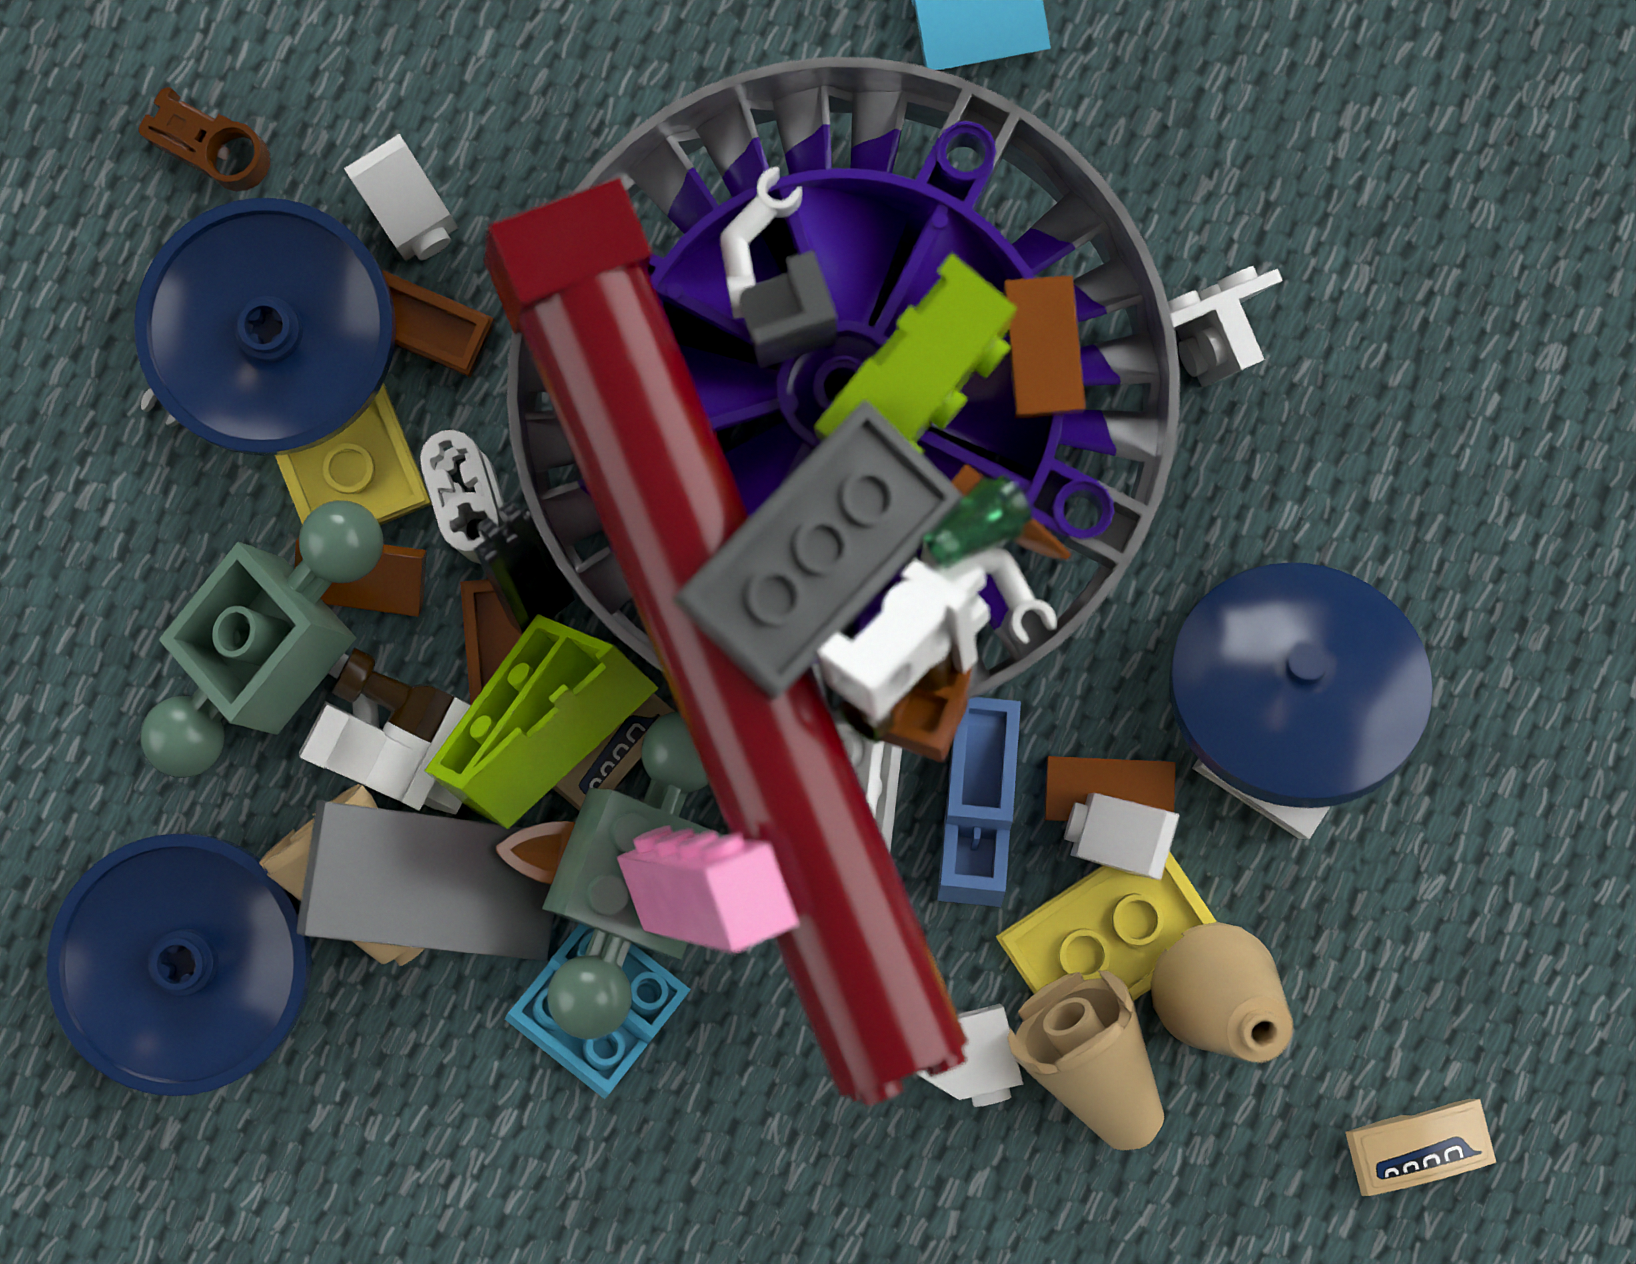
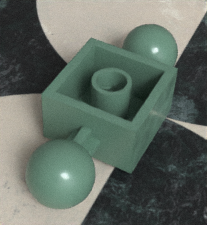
(259, 638)
(591, 992)

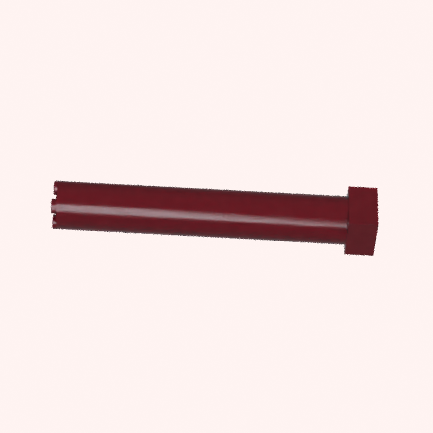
(777, 767)

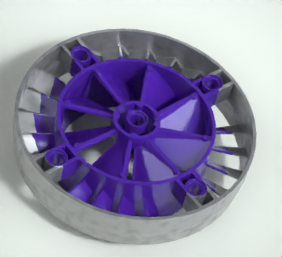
(854, 228)

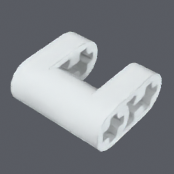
(451, 504)

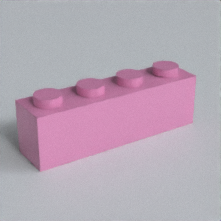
(706, 888)

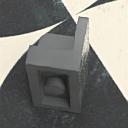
(790, 312)

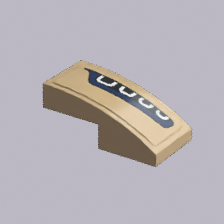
(614, 757)
(1420, 1147)

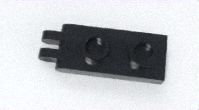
(521, 568)

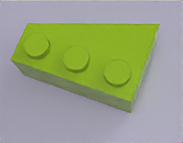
(930, 356)
(537, 719)

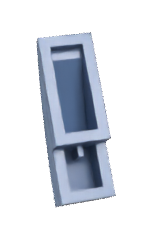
(980, 804)

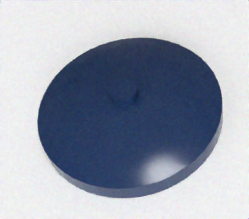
(265, 326)
(1300, 685)
(178, 964)

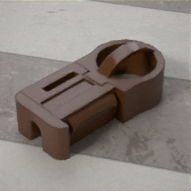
(200, 139)

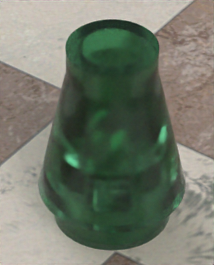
(981, 521)

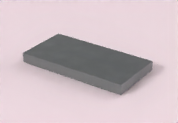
(818, 549)
(419, 884)

